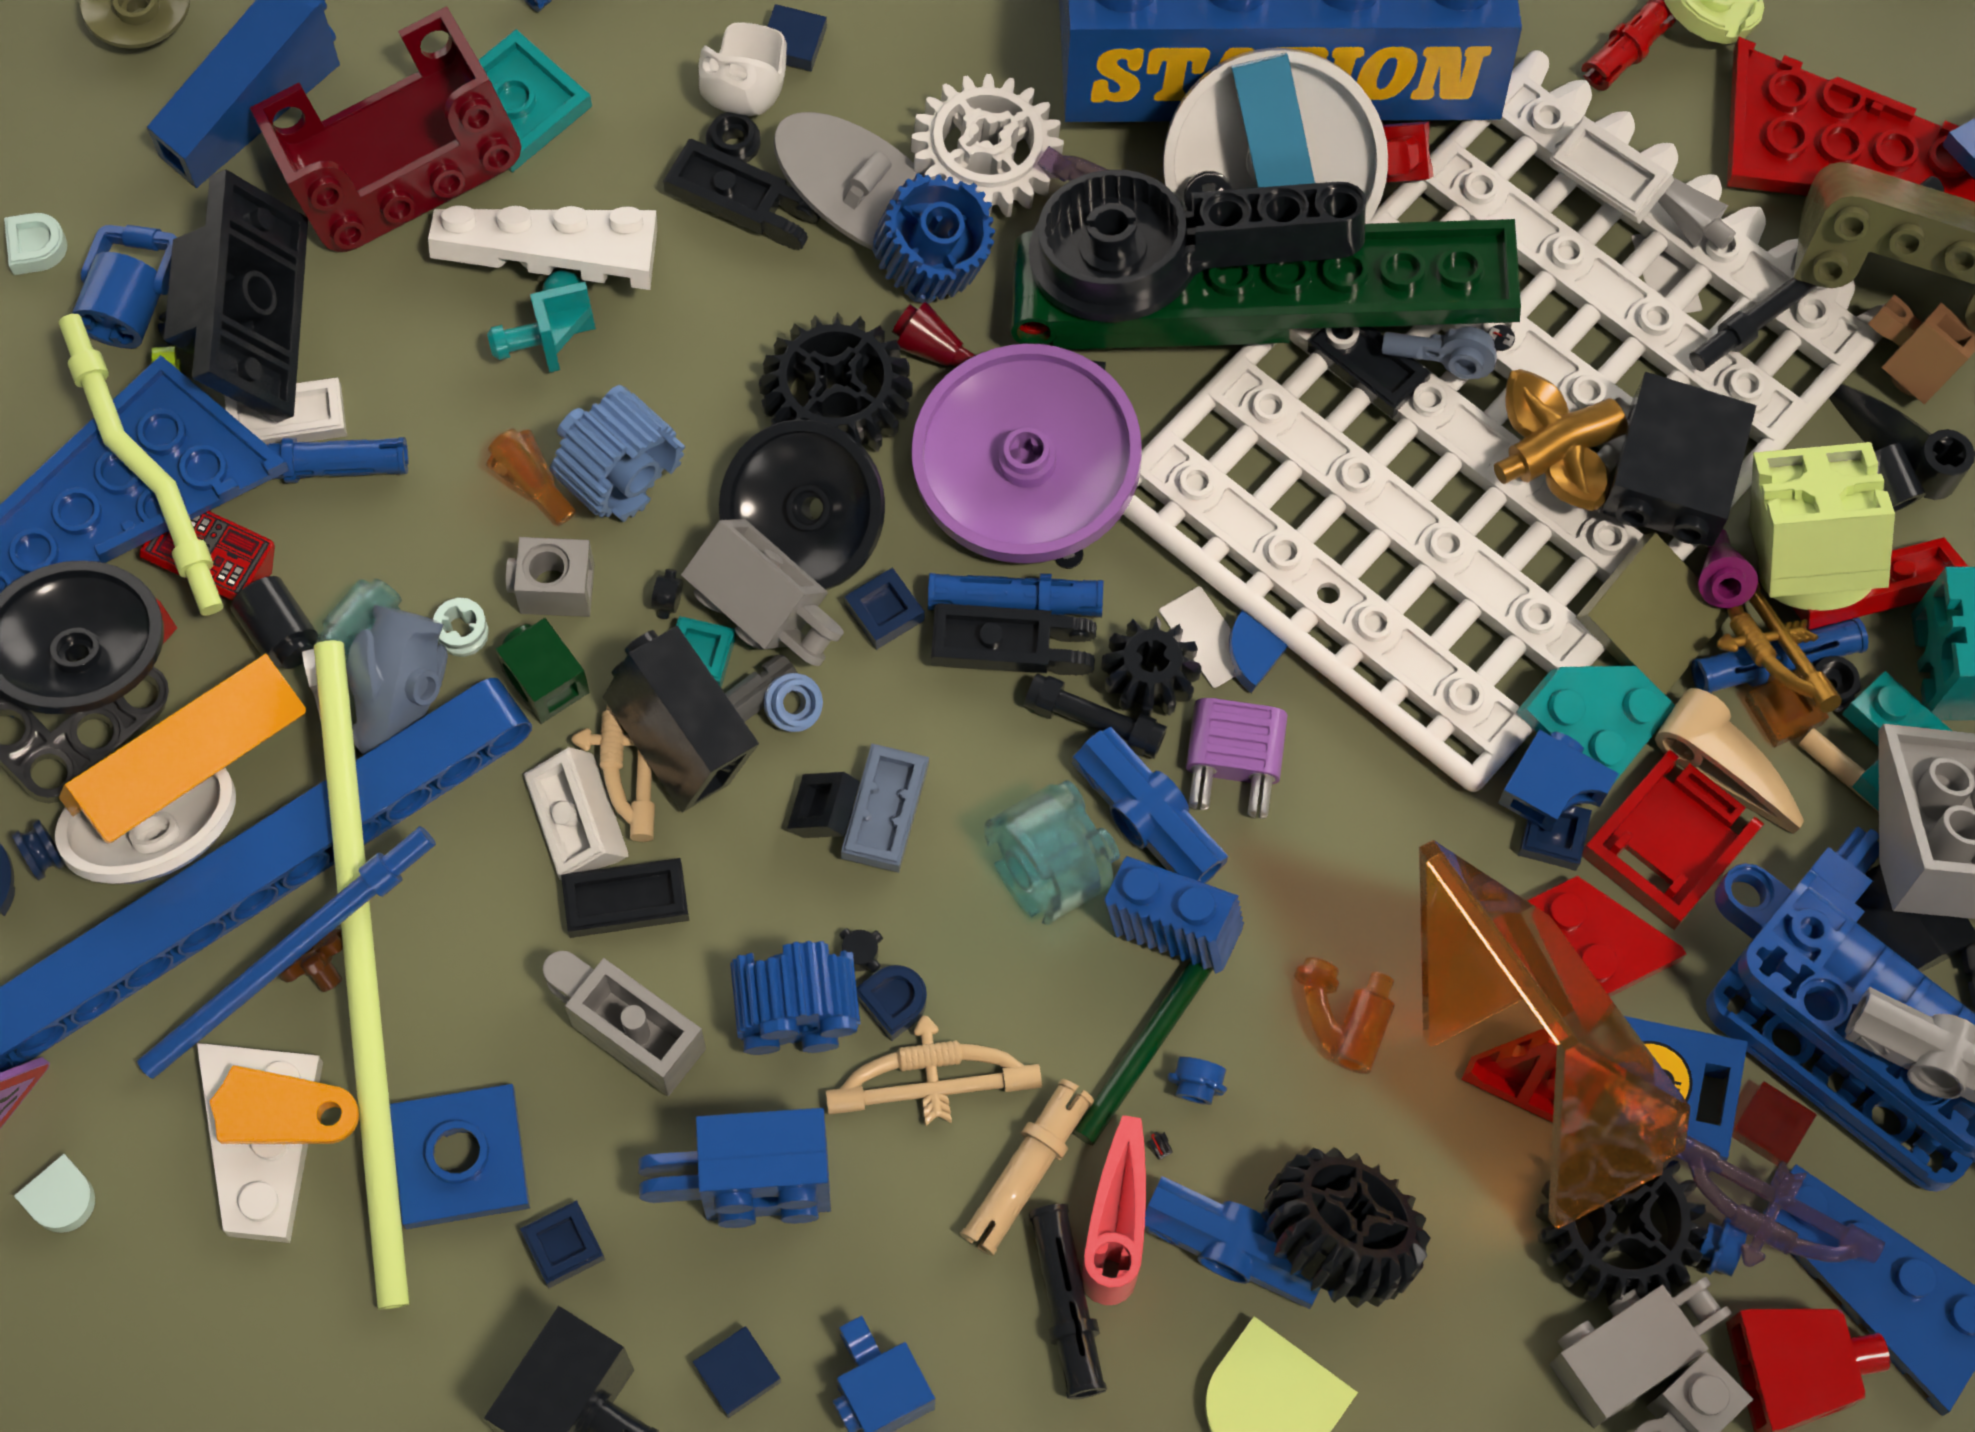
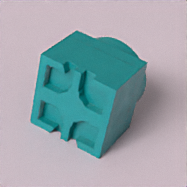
(1947, 628)

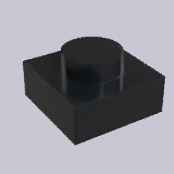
(823, 805)

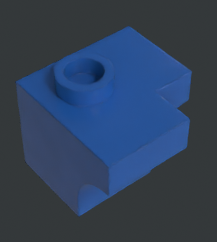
(1554, 778)

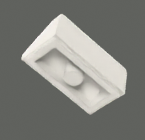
(575, 812)

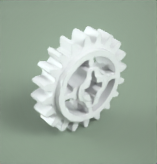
(990, 128)

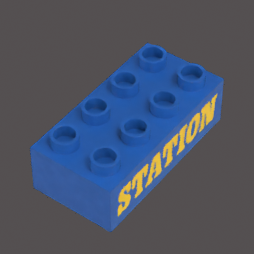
(1405, 54)

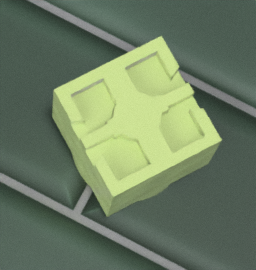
(1821, 525)

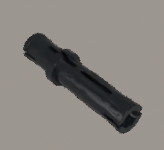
(1072, 1324)

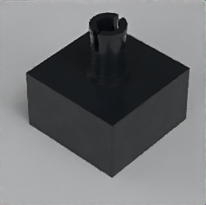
(567, 1383)

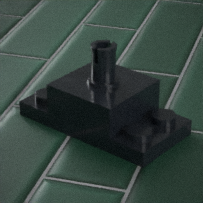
(241, 296)

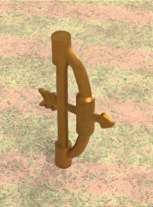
(1764, 655)

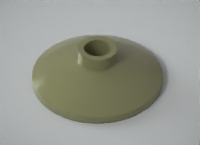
(122, 27)

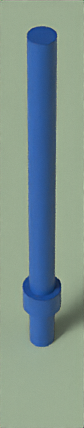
(376, 877)

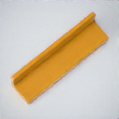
(183, 750)

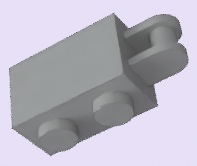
(761, 591)
(625, 1019)
(1635, 1348)

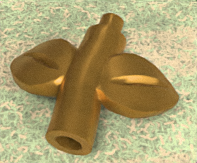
(1559, 440)

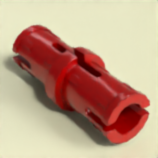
(1628, 44)

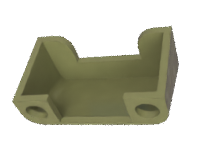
(1868, 211)

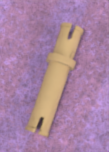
(1027, 1167)

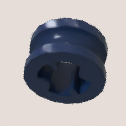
(38, 849)

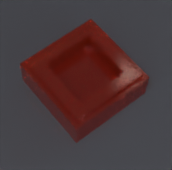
(1773, 1124)

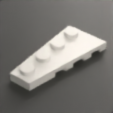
(569, 238)

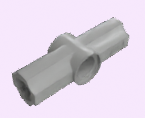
(1933, 1048)

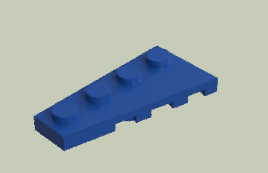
(1904, 1296)

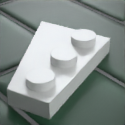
(256, 1181)

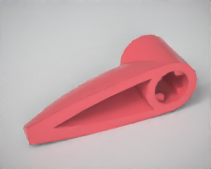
(1118, 1217)

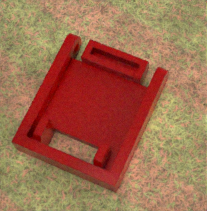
(1677, 833)

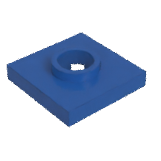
(489, 1187)

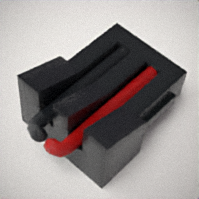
(1160, 1145)

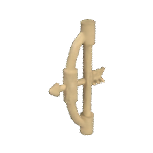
(612, 741)
(930, 1056)

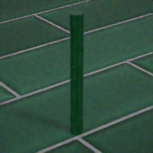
(1141, 1052)

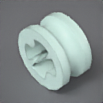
(469, 612)

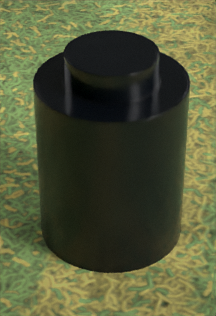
(274, 621)

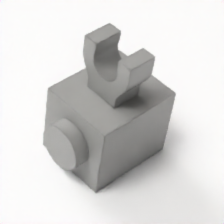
(1697, 1400)

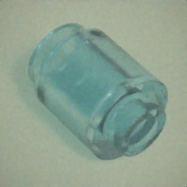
(355, 611)

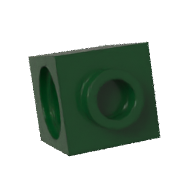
(542, 669)

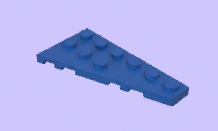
(96, 508)

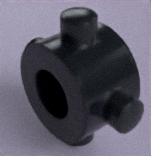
(667, 593)
(864, 948)

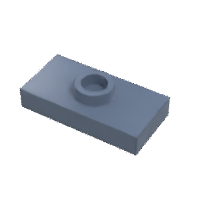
(885, 808)

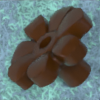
(318, 963)

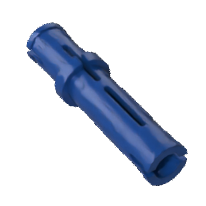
(342, 457)
(1041, 593)
(1739, 668)

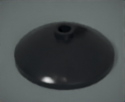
(781, 475)
(70, 615)

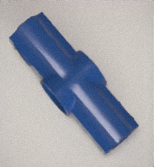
(1148, 807)
(1224, 1238)

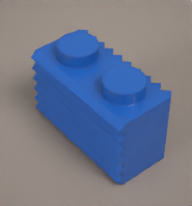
(1174, 914)

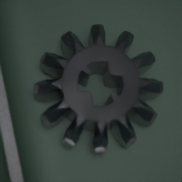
(1147, 647)

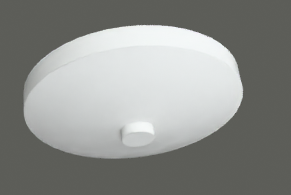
(1337, 119)

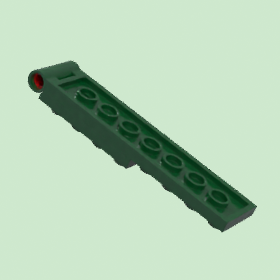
(1396, 279)

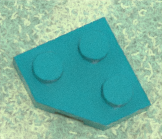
(1600, 707)

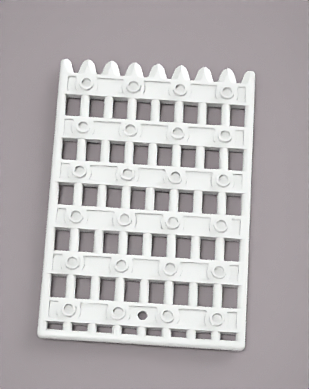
(1474, 440)

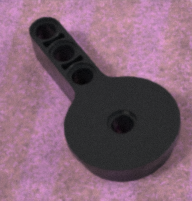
(1126, 248)

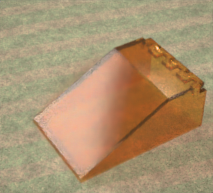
(1612, 1099)

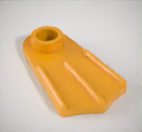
(279, 1109)

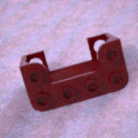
(397, 147)

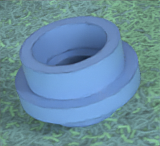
(810, 702)

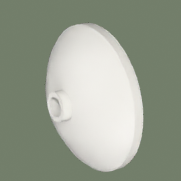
(156, 845)

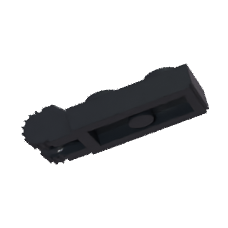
(738, 193)
(1009, 639)

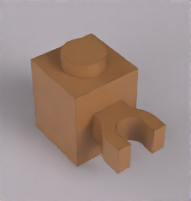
(1927, 349)

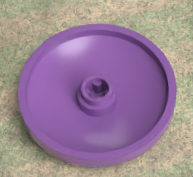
(1027, 453)

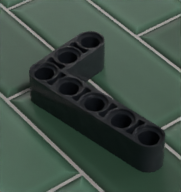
(64, 744)

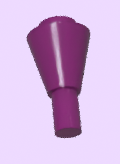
(1726, 575)

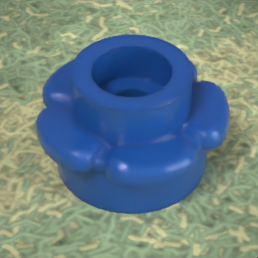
(1198, 1080)
(1722, 1247)

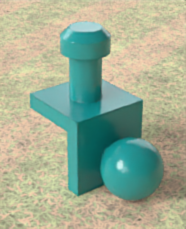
(559, 313)

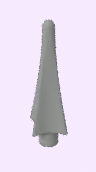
(1696, 214)

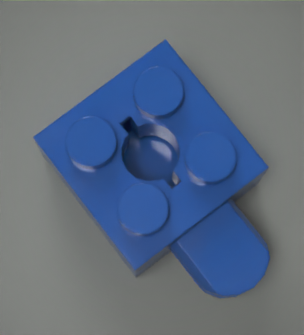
(747, 1168)

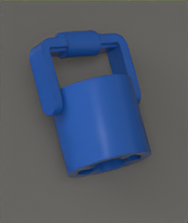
(120, 289)

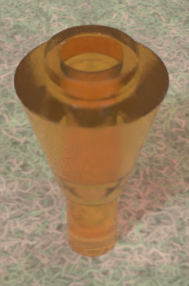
(521, 463)

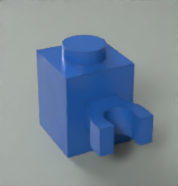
(883, 1388)

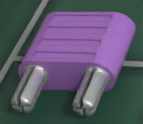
(1238, 745)

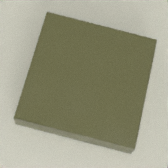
(1652, 613)

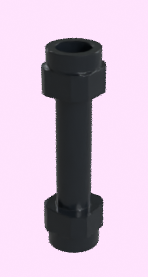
(1048, 696)

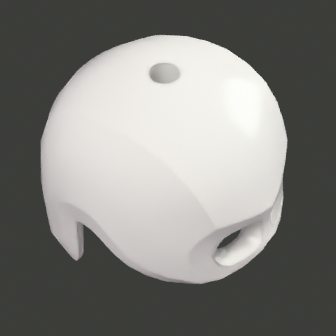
(746, 71)

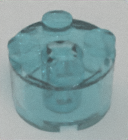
(1052, 852)

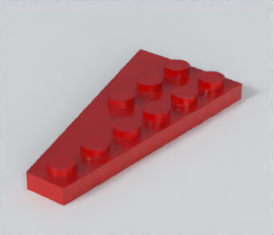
(1797, 123)

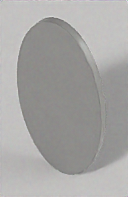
(841, 171)

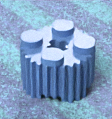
(615, 454)

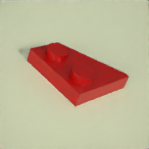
(1607, 936)
(1519, 1072)

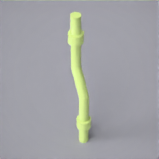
(190, 553)

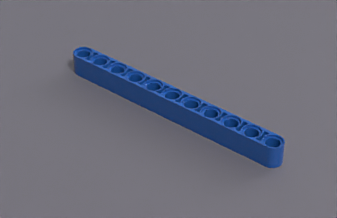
(250, 873)

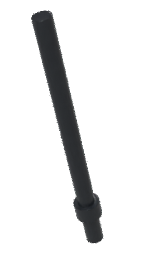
(1743, 328)

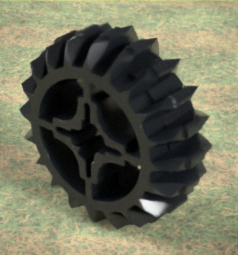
(833, 366)
(1345, 1227)
(1638, 1241)

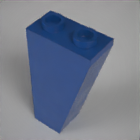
(258, 57)

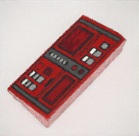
(236, 553)

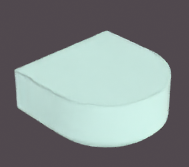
(34, 242)
(59, 1197)

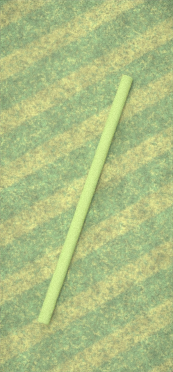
(361, 981)

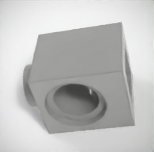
(564, 597)

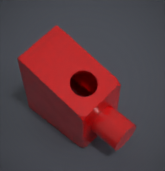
(1801, 1364)

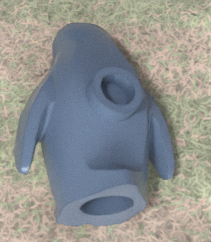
(394, 674)

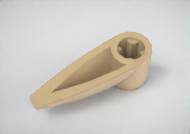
(1705, 737)

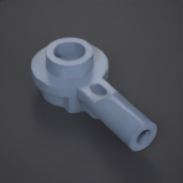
(1462, 351)

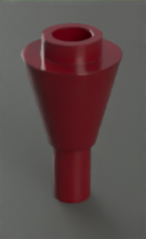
(929, 337)

